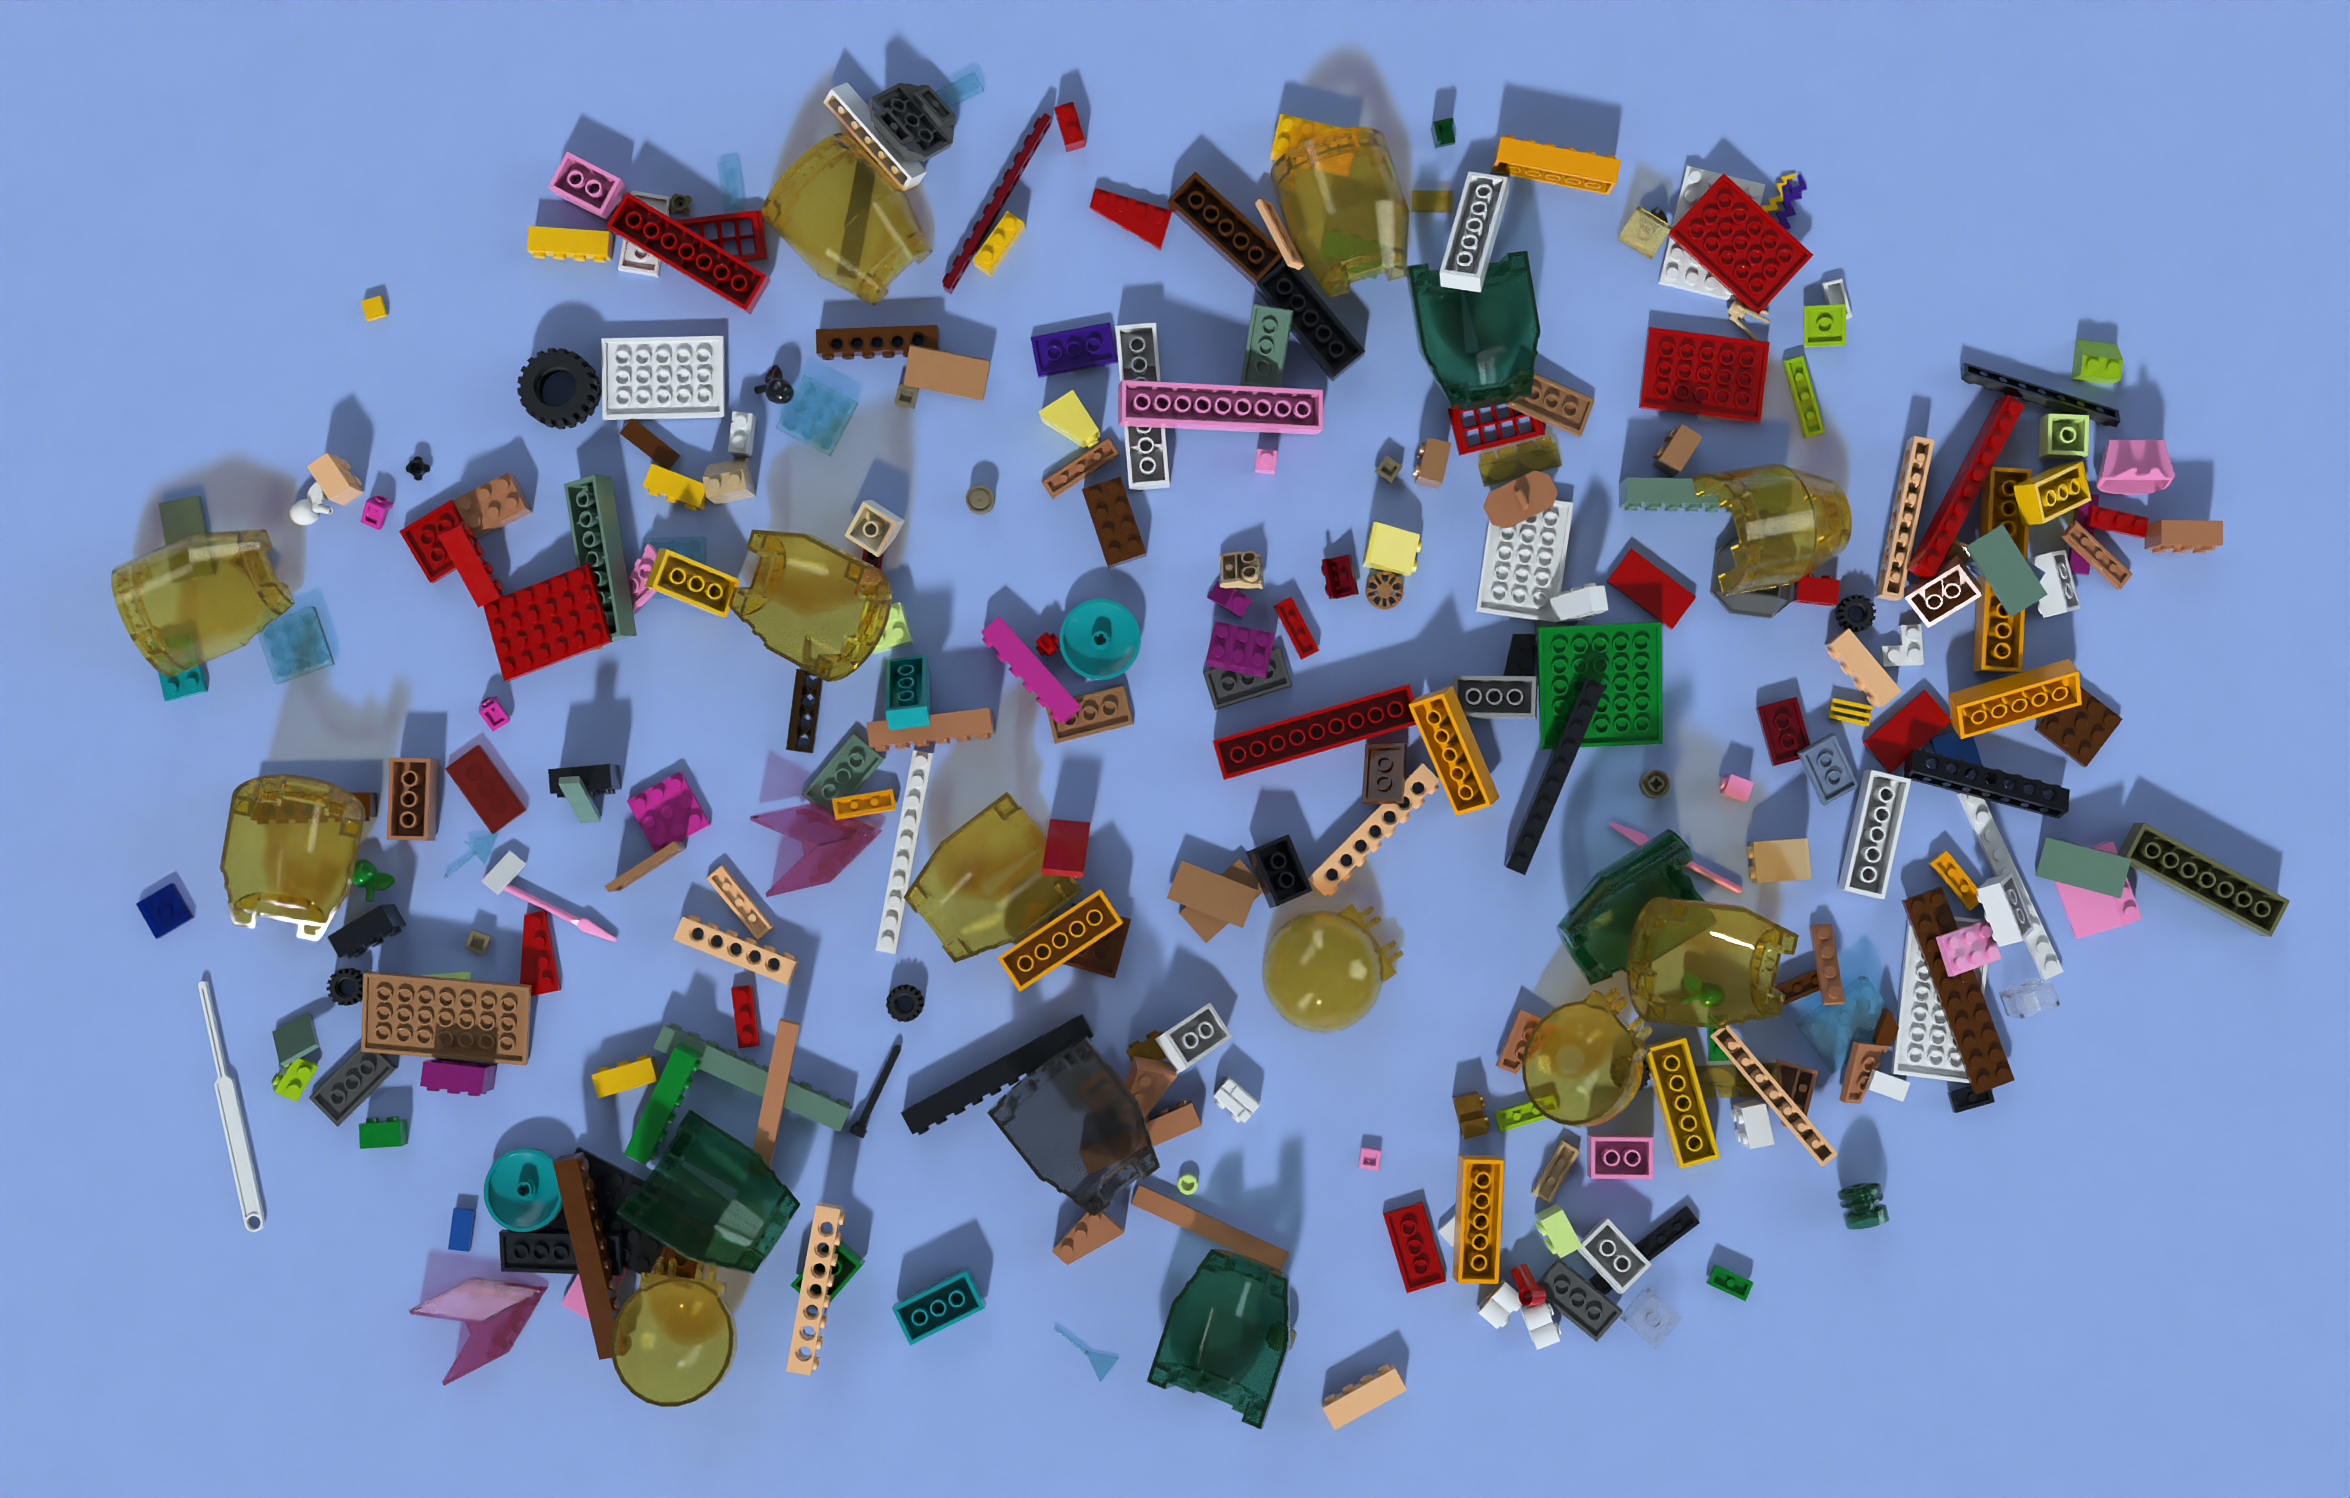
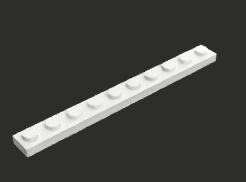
(904, 851)
(2002, 863)

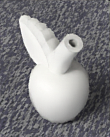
(308, 510)

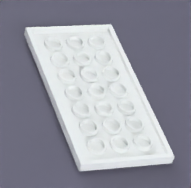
(1924, 1038)

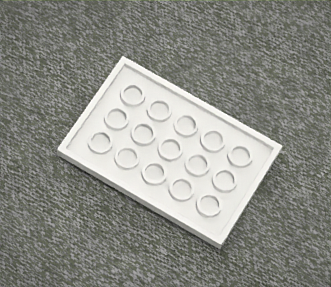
(1678, 267)
(663, 377)
(1525, 565)

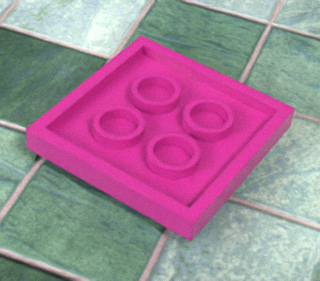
(668, 812)

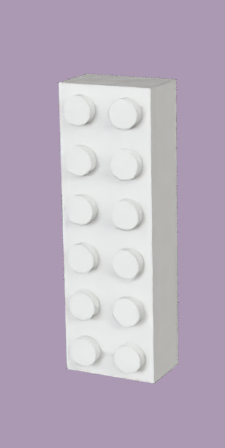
(1474, 231)
(1874, 834)

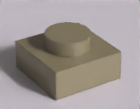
(906, 396)
(1388, 469)
(478, 942)

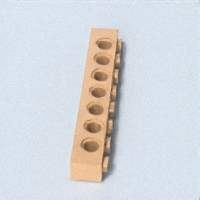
(1904, 518)
(1318, 877)
(1774, 1095)
(797, 1360)

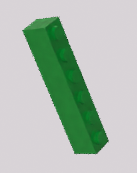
(663, 1102)

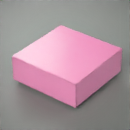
(1369, 1158)

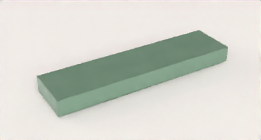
(579, 799)

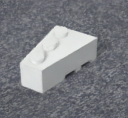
(1579, 603)

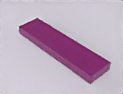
(2077, 563)

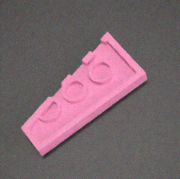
(639, 576)

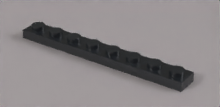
(2038, 394)

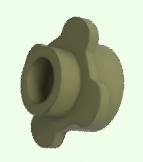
(676, 200)

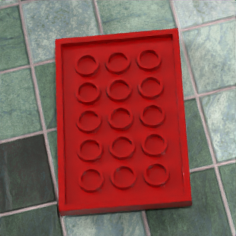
(1740, 244)
(1704, 375)
(547, 623)

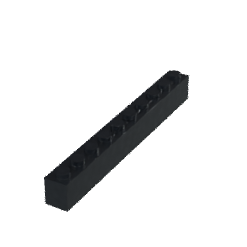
(1554, 775)
(992, 1077)

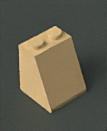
(728, 481)
(1779, 860)

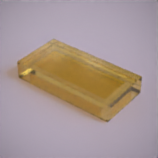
(1432, 201)

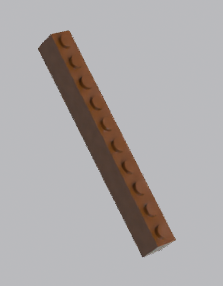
(589, 1247)

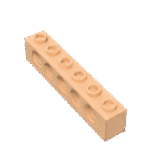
(686, 935)

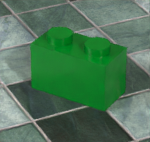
(383, 1133)

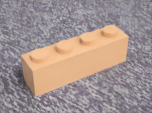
(1863, 668)
(1363, 1396)

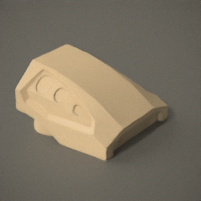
(1241, 570)

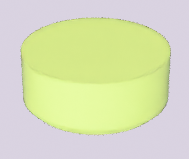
(1187, 1183)

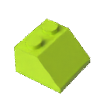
(2096, 362)

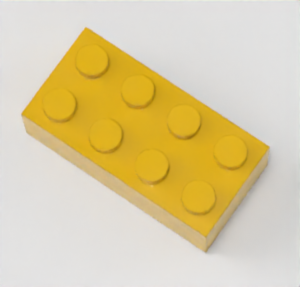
(1294, 131)
(2052, 493)
(691, 582)

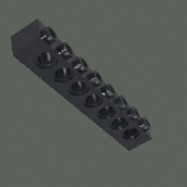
(1986, 783)

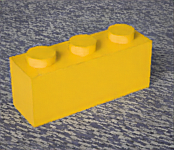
(998, 243)
(675, 487)
(625, 1075)

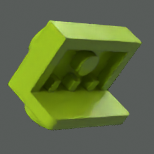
(294, 1078)

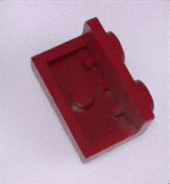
(1339, 577)

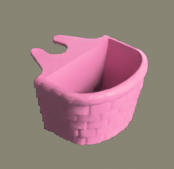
(2135, 467)

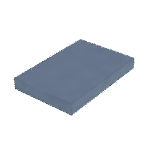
(1828, 769)

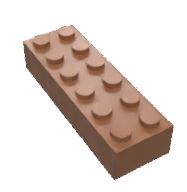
(942, 728)

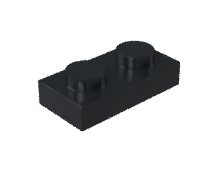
(1965, 1099)

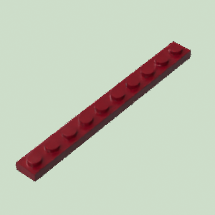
(1000, 197)

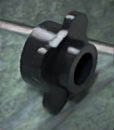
(417, 462)

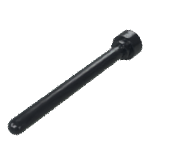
(860, 1126)

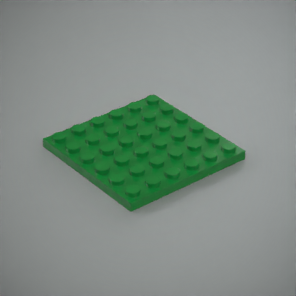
(1615, 655)

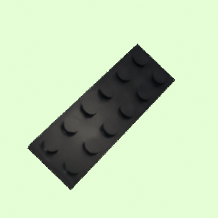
(549, 1252)

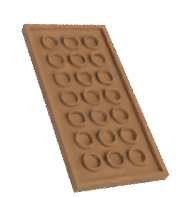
(445, 1018)

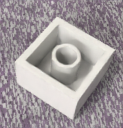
(1752, 1124)

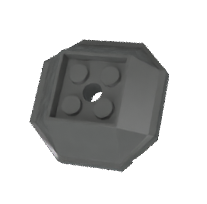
(913, 120)
(1757, 603)

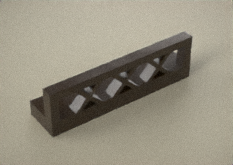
(797, 709)

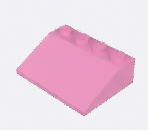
(2096, 912)

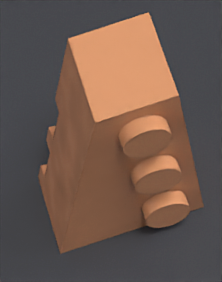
(1149, 1081)
(1797, 1083)
(1086, 1236)

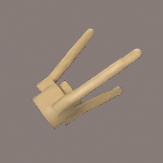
(1738, 309)

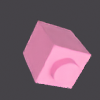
(1265, 461)
(1736, 787)

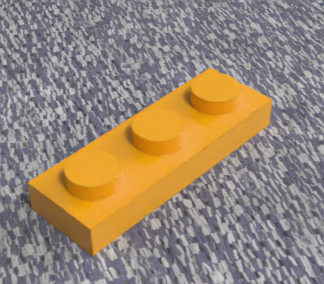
(863, 804)
(1955, 879)

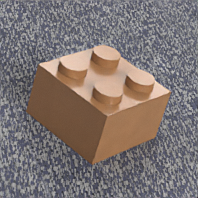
(1677, 450)
(1432, 463)

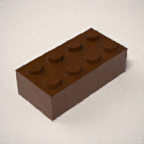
(1114, 522)

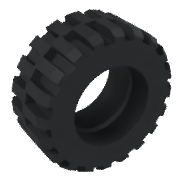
(540, 370)

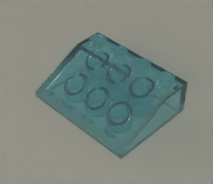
(1835, 1027)

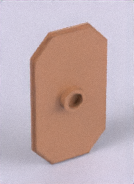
(1520, 499)

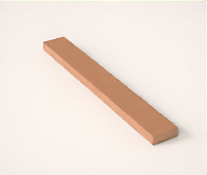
(776, 1089)
(1209, 1227)

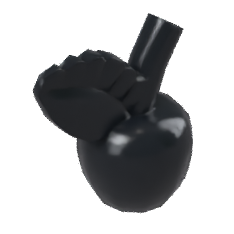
(776, 388)

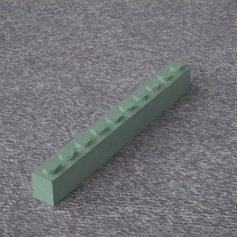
(753, 1077)

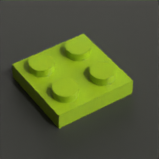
(1825, 325)

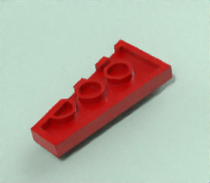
(1138, 217)
(538, 956)

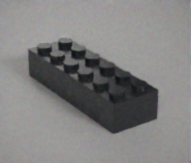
(1312, 320)

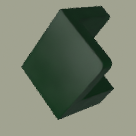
(1443, 133)

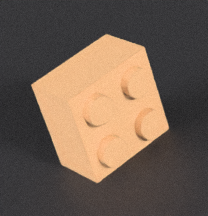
(335, 479)

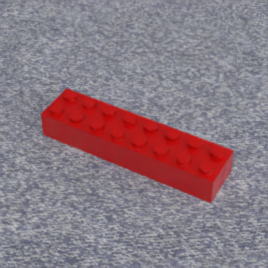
(688, 253)

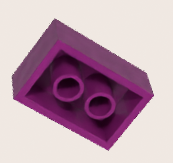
(1240, 649)
(458, 1076)

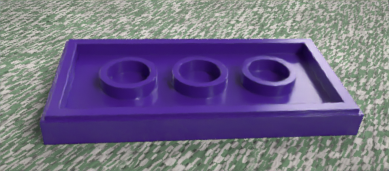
(1074, 350)

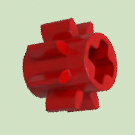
(1047, 644)

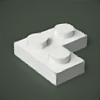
(1908, 652)

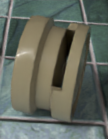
(980, 499)
(1654, 784)

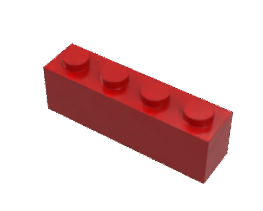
(470, 563)

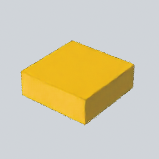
(374, 308)

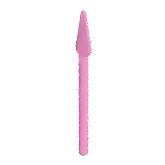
(1640, 838)
(583, 923)

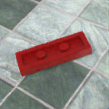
(2117, 521)
(1296, 628)
(745, 1016)

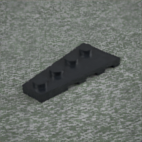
(1520, 656)

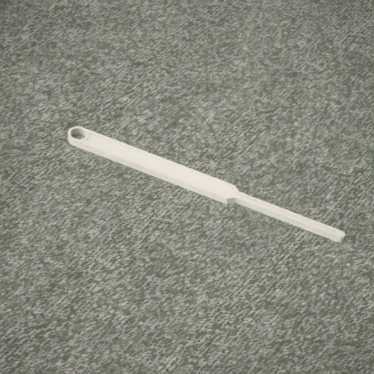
(233, 1121)

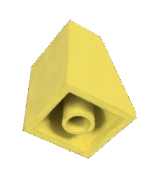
(1071, 420)
(1391, 549)

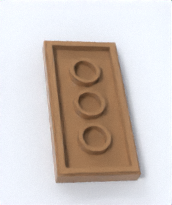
(946, 372)
(1556, 405)
(1098, 713)
(646, 866)
(1212, 894)
(1208, 926)

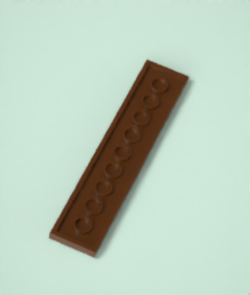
(1958, 995)

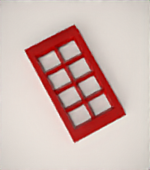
(757, 229)
(1461, 439)

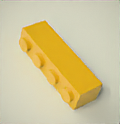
(570, 243)

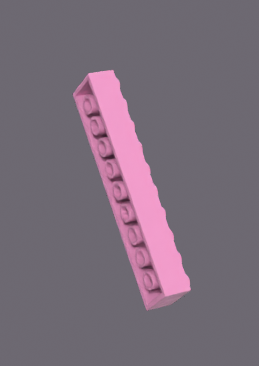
(1220, 407)

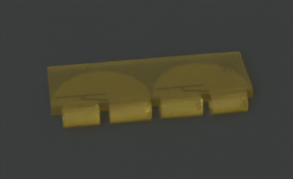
(1515, 465)
(1728, 1079)

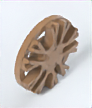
(1384, 590)

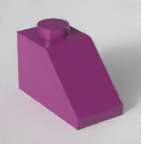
(1230, 600)

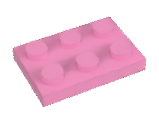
(1968, 948)

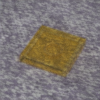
(1644, 232)

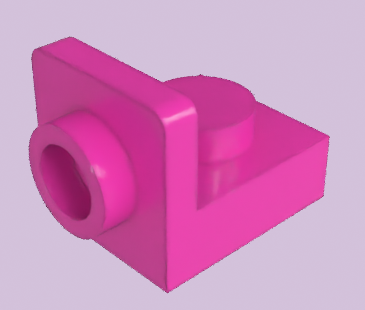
(375, 511)
(493, 713)

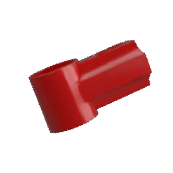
(1529, 1292)

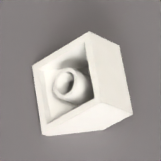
(874, 527)

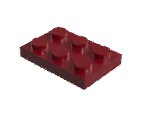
(1783, 730)

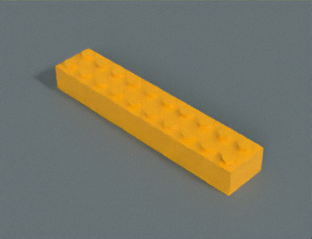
(1998, 636)

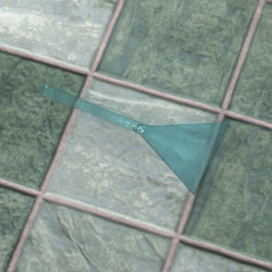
(1099, 1362)

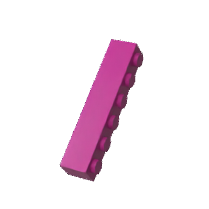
(1031, 670)

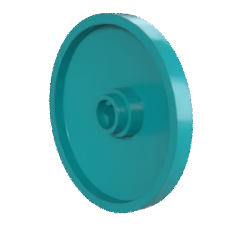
(1100, 639)
(523, 1190)

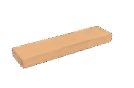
(1279, 234)
(739, 902)

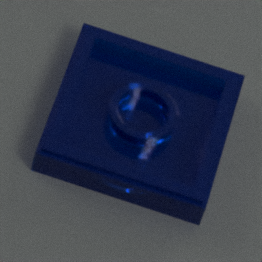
(165, 910)

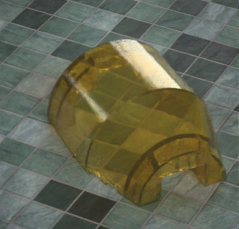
(1344, 207)
(846, 218)
(1783, 520)
(199, 597)
(813, 603)
(290, 851)
(989, 882)
(1705, 963)

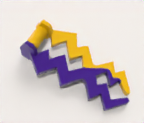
(1785, 199)

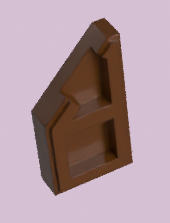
(1886, 1029)

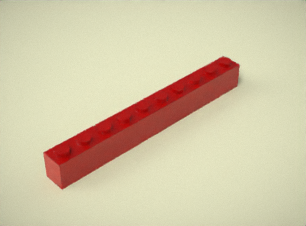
(1965, 487)

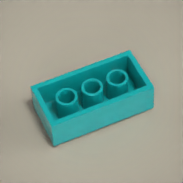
(907, 692)
(939, 1306)

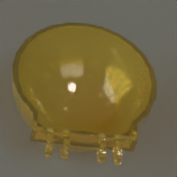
(1326, 969)
(1585, 1061)
(674, 1337)

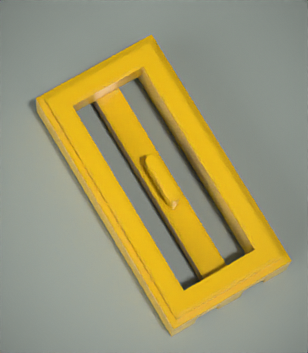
(1866, 715)

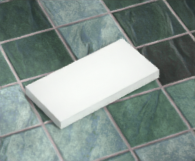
(631, 257)

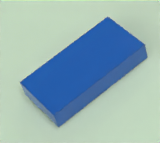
(461, 1229)

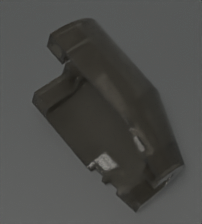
(1078, 1126)

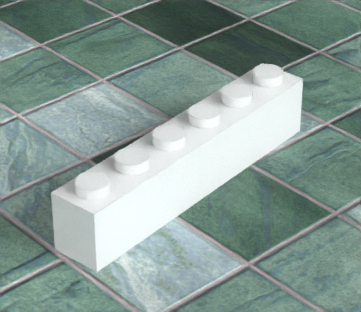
(856, 117)

